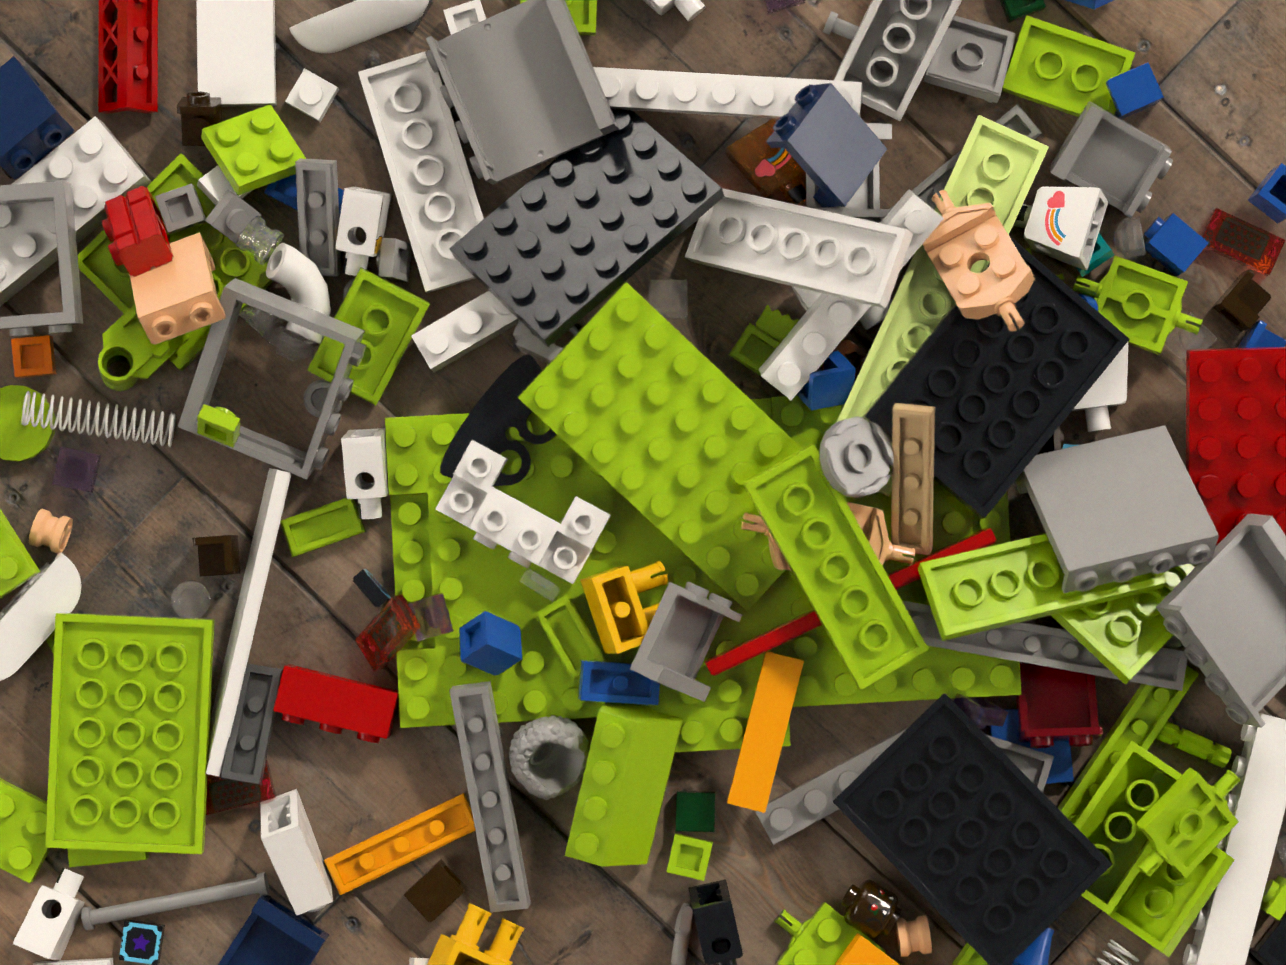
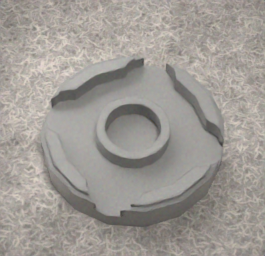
(856, 457)

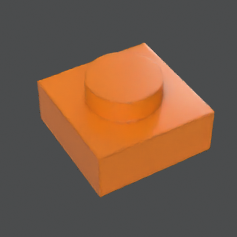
(33, 356)

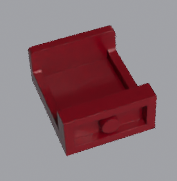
(1057, 707)

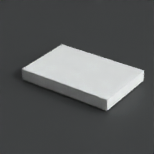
(237, 51)

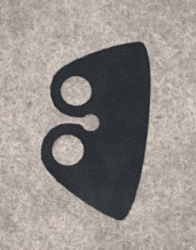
(493, 416)

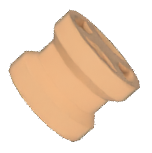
(50, 531)
(913, 936)

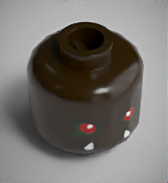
(871, 908)

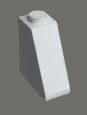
(295, 852)

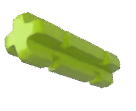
(1195, 744)

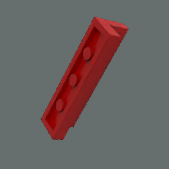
(137, 56)

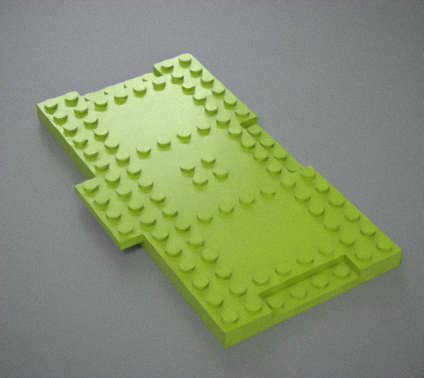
(441, 557)

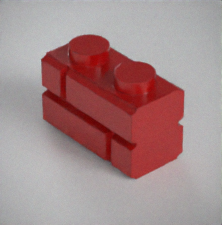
(137, 232)

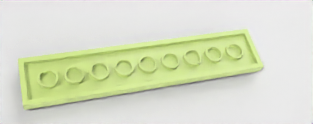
(993, 169)

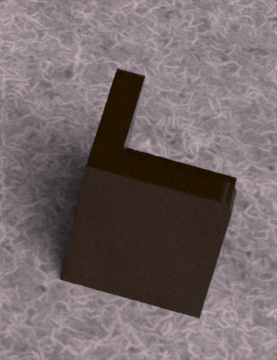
(1242, 301)
(218, 555)
(435, 891)

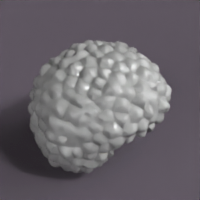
(549, 756)

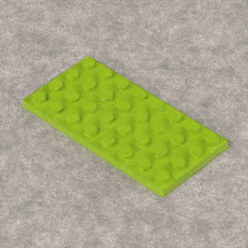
(666, 436)

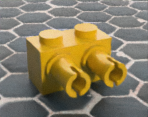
(617, 607)
(463, 948)

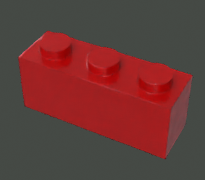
(336, 703)

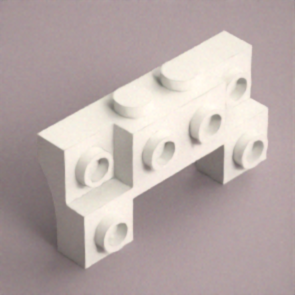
(516, 526)

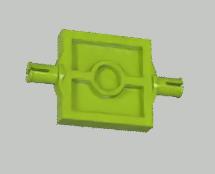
(1140, 303)
(1187, 822)
(817, 939)

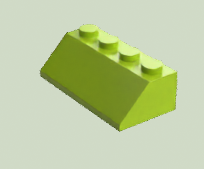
(623, 785)
(1112, 816)

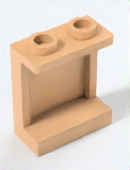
(178, 293)

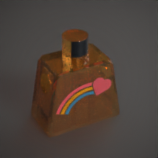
(768, 167)

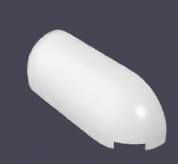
(355, 23)
(31, 613)

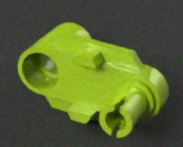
(129, 343)

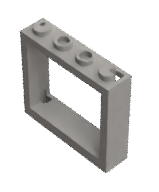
(61, 194)
(213, 355)

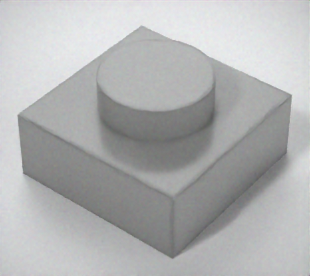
(180, 209)
(231, 215)
(394, 260)

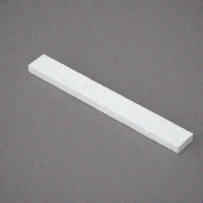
(246, 617)

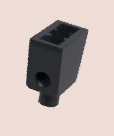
(716, 923)

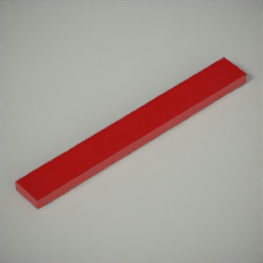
(810, 621)

